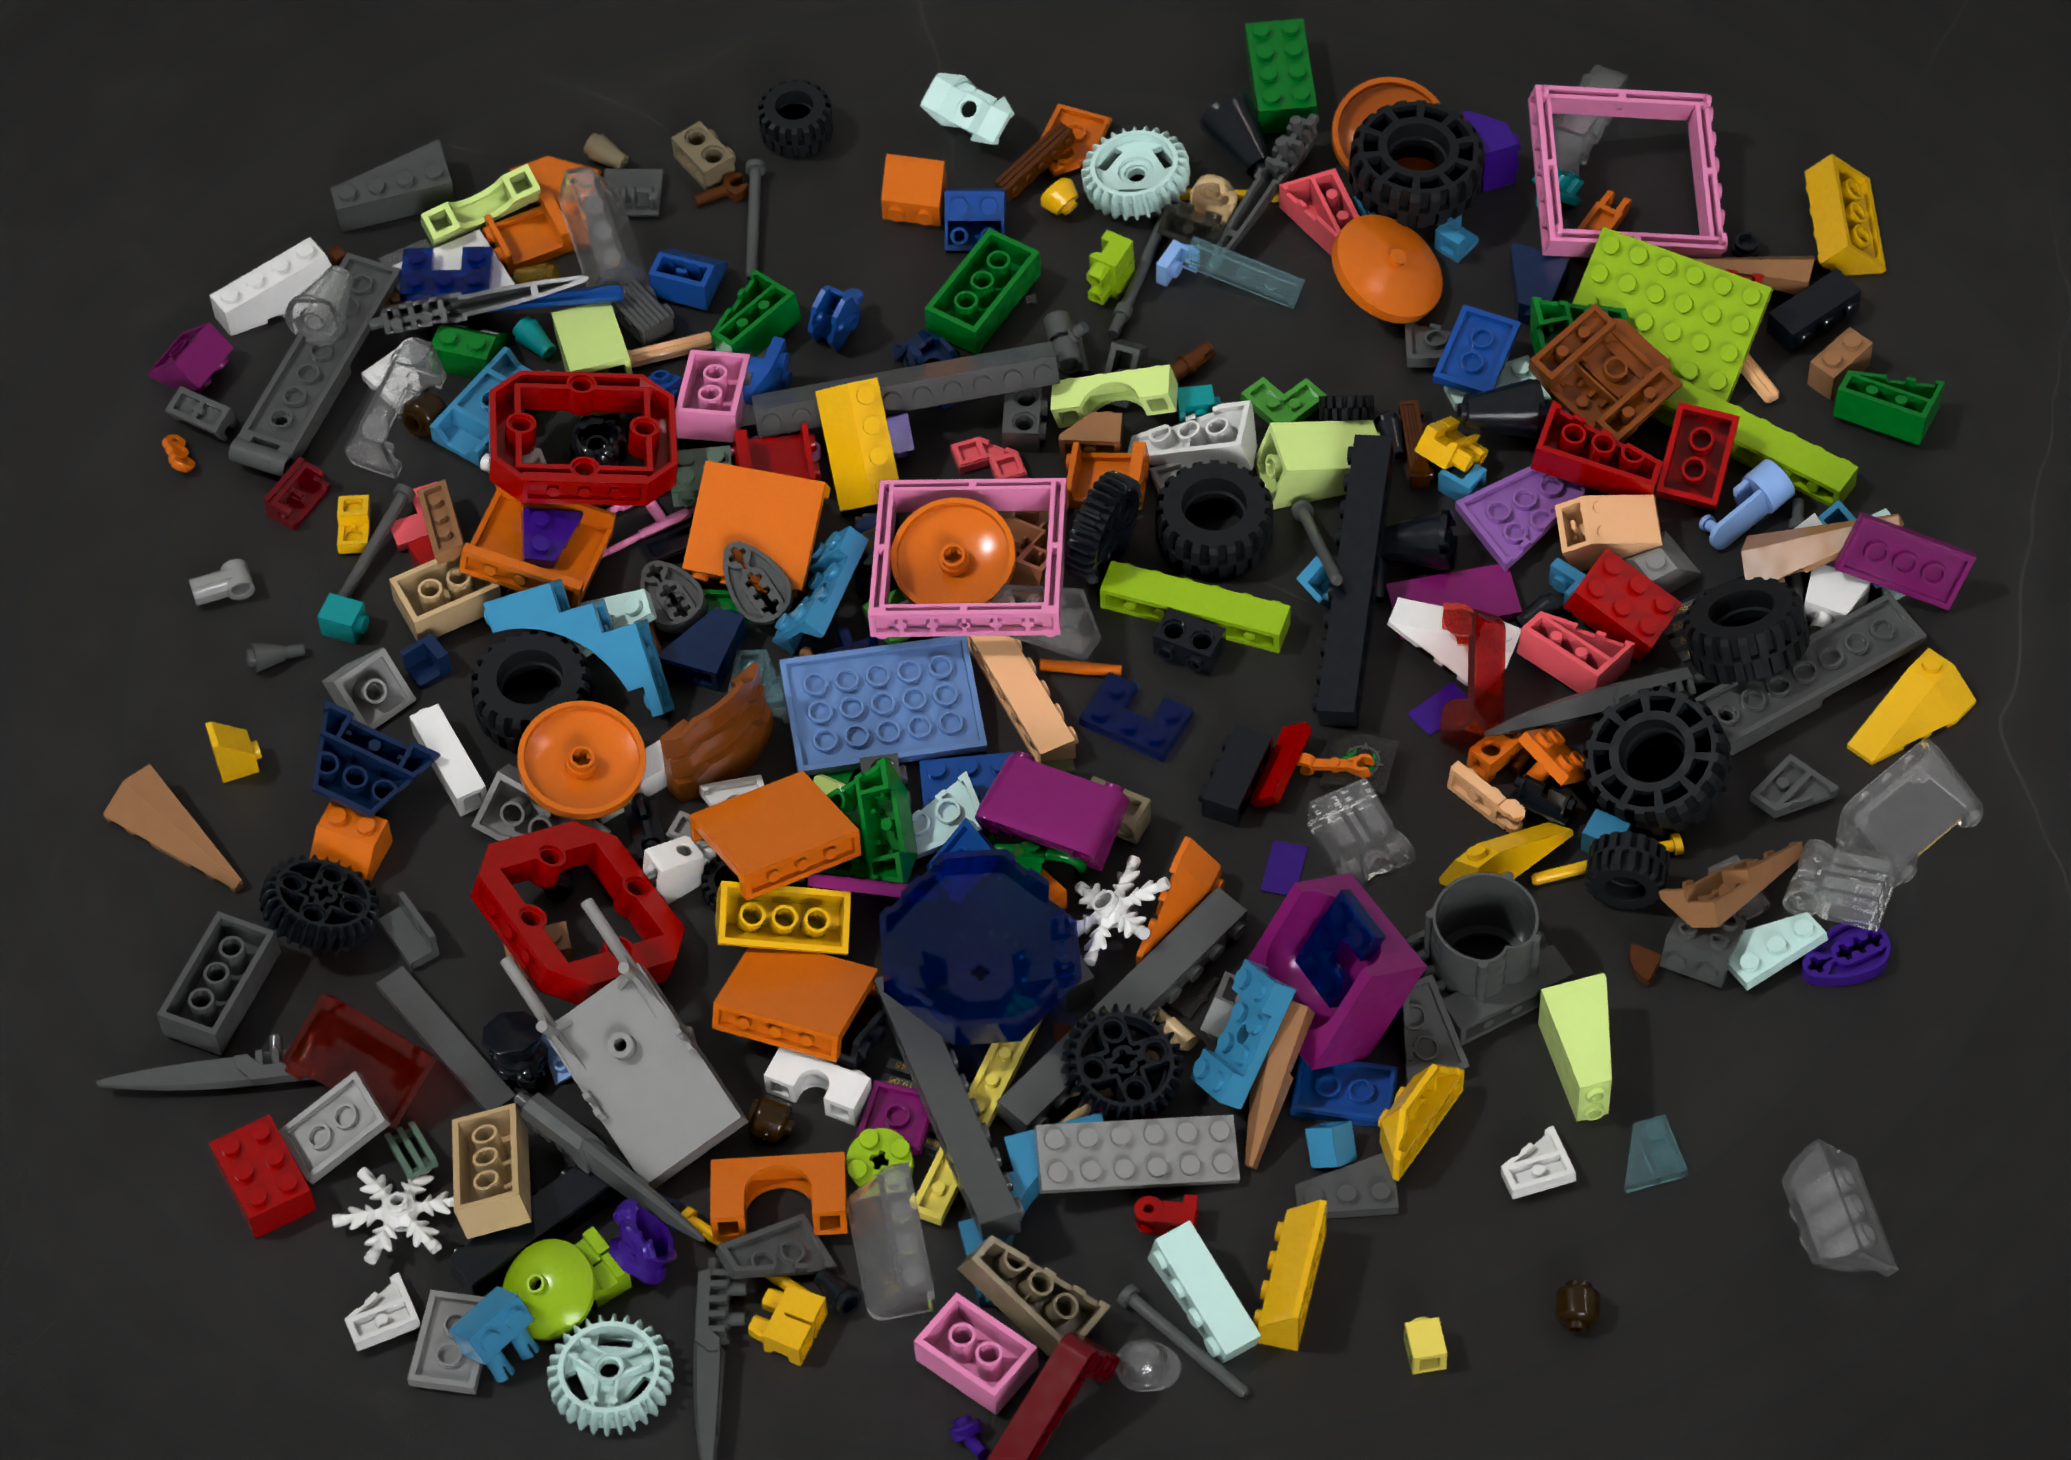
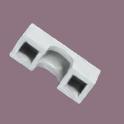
(795, 1072)

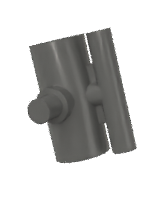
(1067, 343)

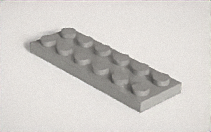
(1136, 1154)

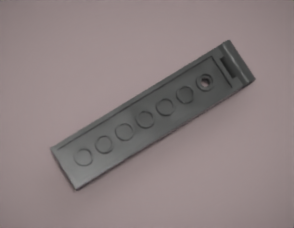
(312, 377)
(1831, 662)

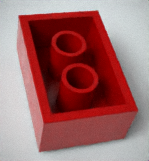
(1697, 456)
(1623, 603)
(262, 1176)

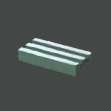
(403, 1136)

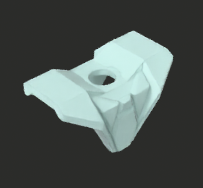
(945, 104)

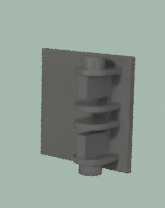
(638, 189)

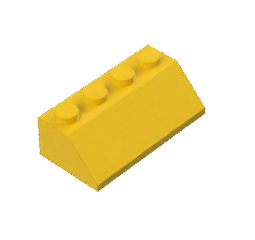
(1844, 218)
(856, 441)
(784, 919)
(1292, 1275)

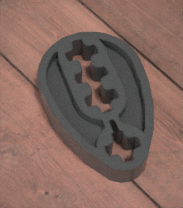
(773, 578)
(683, 587)

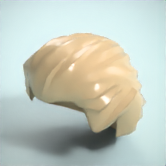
(1215, 195)

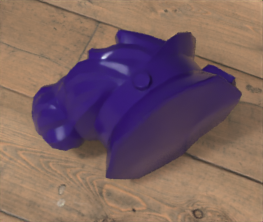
(643, 1243)

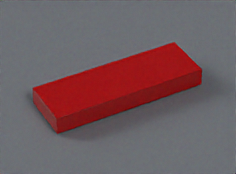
(1281, 765)

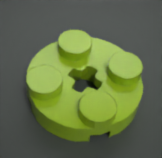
(872, 1144)

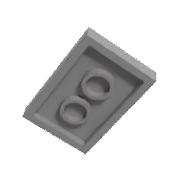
(334, 1127)
(436, 1357)

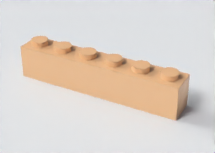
(1024, 697)

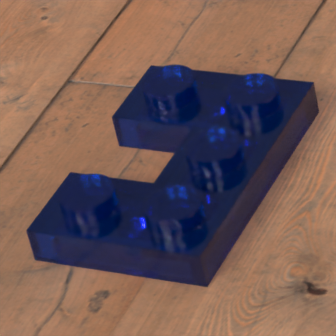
(422, 282)
(1109, 717)
(1341, 925)

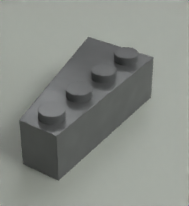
(394, 189)

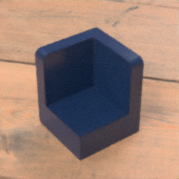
(426, 661)

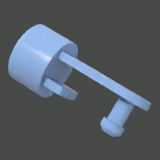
(1756, 496)

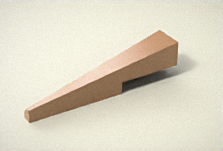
(1781, 273)
(1797, 549)
(153, 812)
(1728, 889)
(1274, 1080)

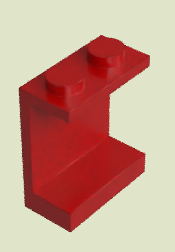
(778, 454)

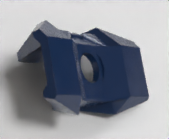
(923, 349)

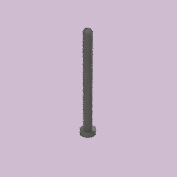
(754, 169)
(402, 495)
(1303, 512)
(1130, 1297)

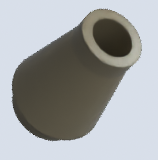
(604, 151)

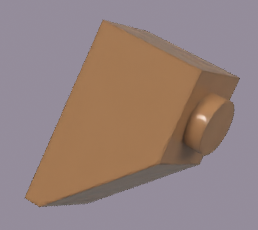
(1095, 433)

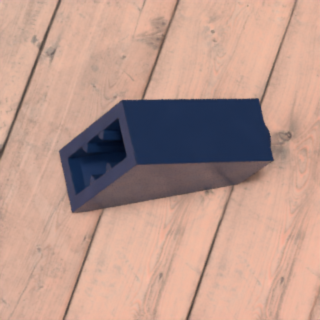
(1535, 276)
(705, 650)

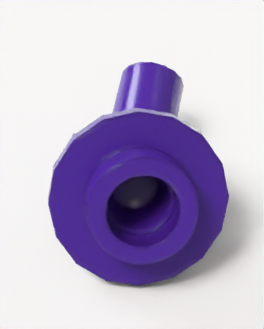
(965, 1429)

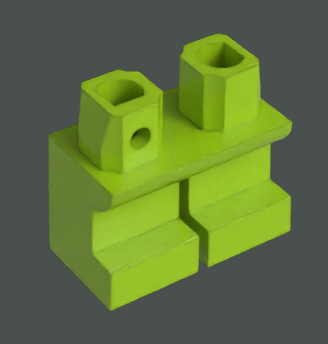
(1110, 269)
(609, 1276)

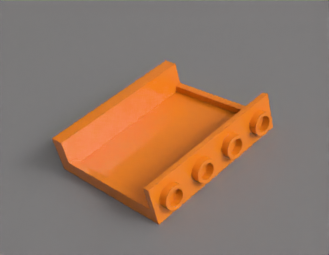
(756, 508)
(497, 548)
(777, 834)
(793, 1000)

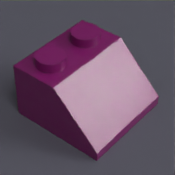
(192, 359)

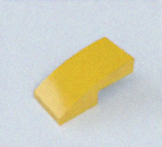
(353, 523)

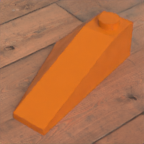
(1192, 881)

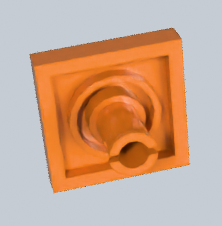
(1552, 757)

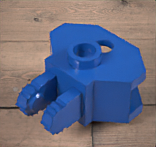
(835, 315)

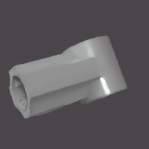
(231, 581)

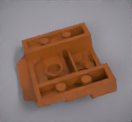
(1605, 373)
(720, 740)

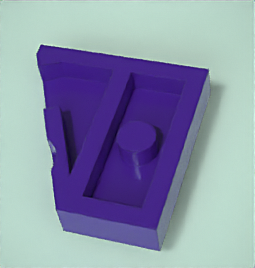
(546, 534)

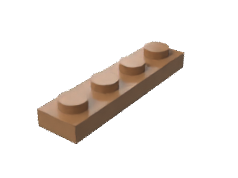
(441, 521)

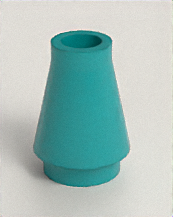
(532, 336)

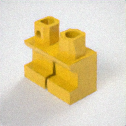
(1449, 447)
(793, 1324)

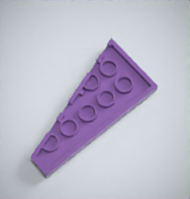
(1516, 512)

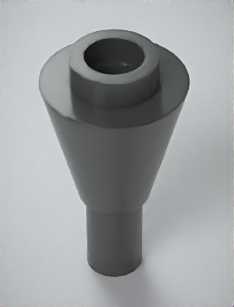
(266, 655)

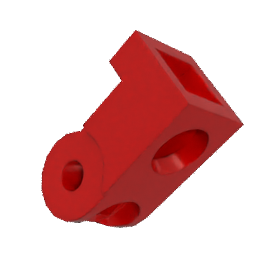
(1160, 1217)

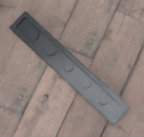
(445, 1040)

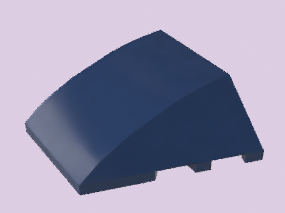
(363, 765)

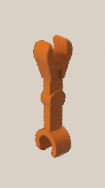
(1353, 765)

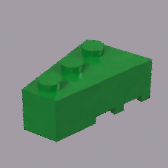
(756, 317)
(1889, 405)

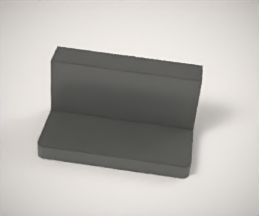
(409, 933)

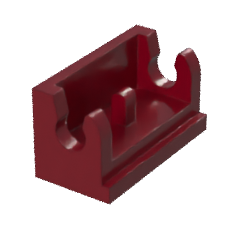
(296, 494)

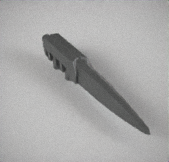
(1286, 160)
(456, 307)
(1593, 702)
(211, 1074)
(594, 1157)
(711, 1331)

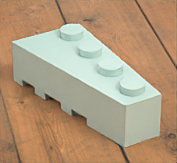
(1203, 1292)

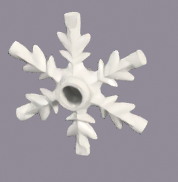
(1113, 908)
(397, 1212)

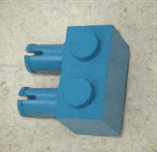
(490, 1327)

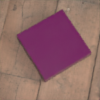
(898, 1110)

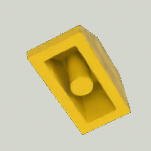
(233, 751)

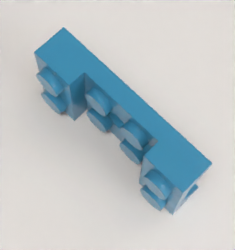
(465, 421)
(832, 567)
(1247, 1037)

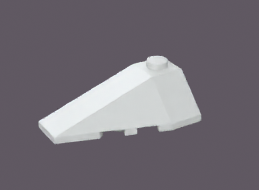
(1219, 435)
(1422, 627)

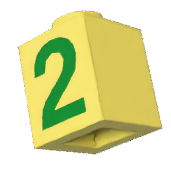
(1425, 1345)

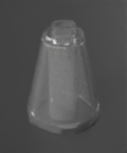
(321, 307)

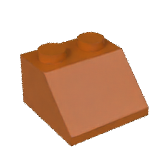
(914, 190)
(352, 839)

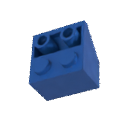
(971, 213)
(686, 277)

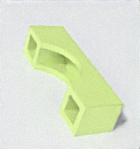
(461, 217)
(1149, 387)

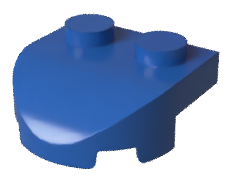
(770, 372)

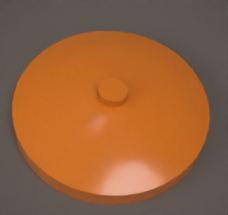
(1368, 99)
(1387, 269)
(953, 553)
(581, 760)

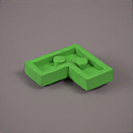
(1279, 407)

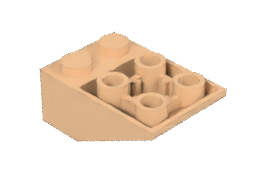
(1607, 521)

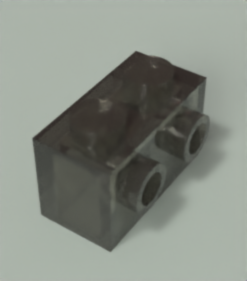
(1183, 222)

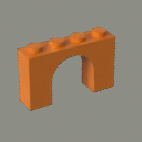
(740, 1180)

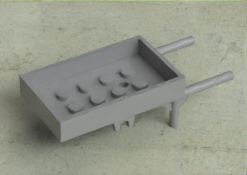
(656, 1093)

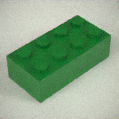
(1279, 72)
(982, 291)

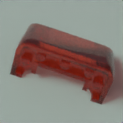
(1486, 673)
(345, 1040)

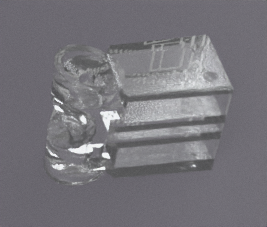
(1358, 832)
(1841, 884)

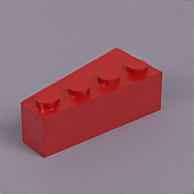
(1592, 457)

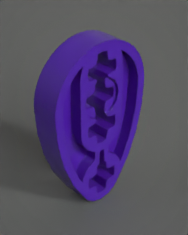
(1846, 972)

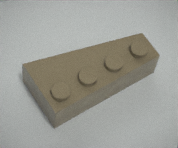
(1031, 1294)

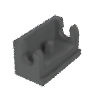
(202, 412)

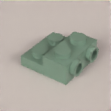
(690, 472)

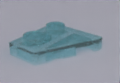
(768, 676)
(1653, 1155)

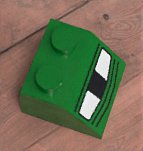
(467, 347)

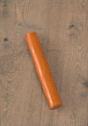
(1079, 667)

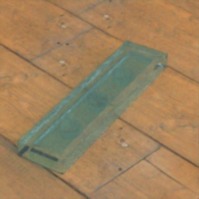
(1243, 272)

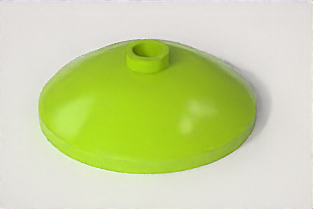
(565, 1287)

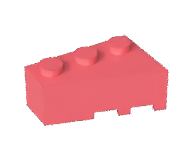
(1318, 205)
(1572, 654)

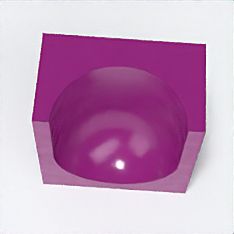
(1379, 984)

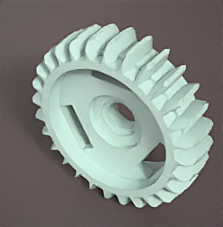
(1130, 153)
(607, 1396)

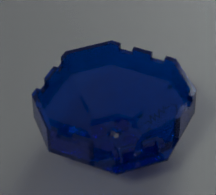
(972, 915)

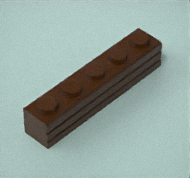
(1036, 160)
(1413, 428)

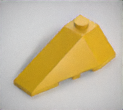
(1920, 702)
(1508, 853)

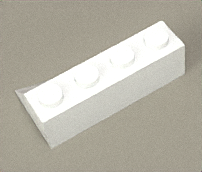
(268, 288)

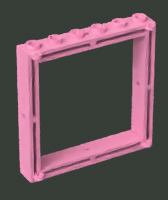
(1590, 101)
(969, 618)

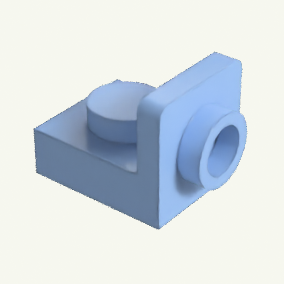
(1171, 263)

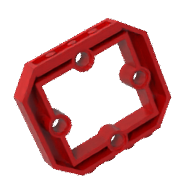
(584, 479)
(521, 926)

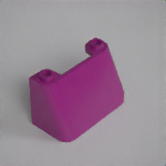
(1053, 809)

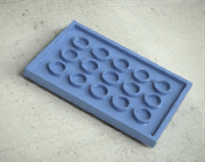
(882, 702)

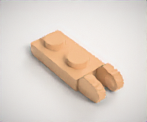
(1485, 798)

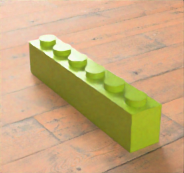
(1151, 593)

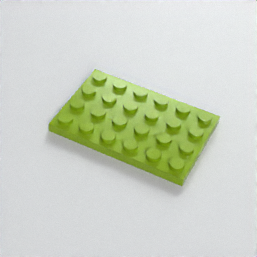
(1680, 306)

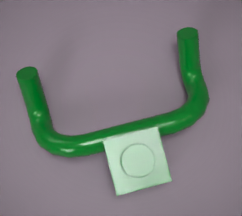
(1033, 855)

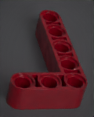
(1052, 1394)

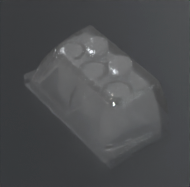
(1836, 1212)

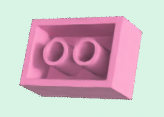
(712, 396)
(976, 1353)

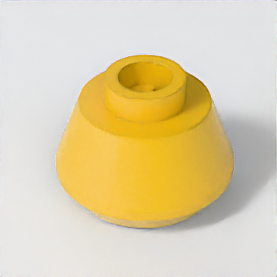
(1060, 197)

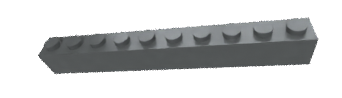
(918, 386)
(1148, 985)
(954, 1121)

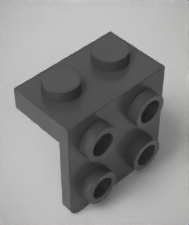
(1702, 951)

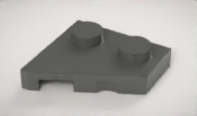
(1792, 788)

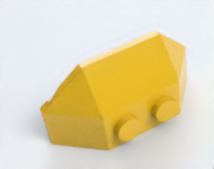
(1417, 1114)

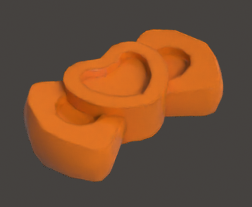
(178, 453)

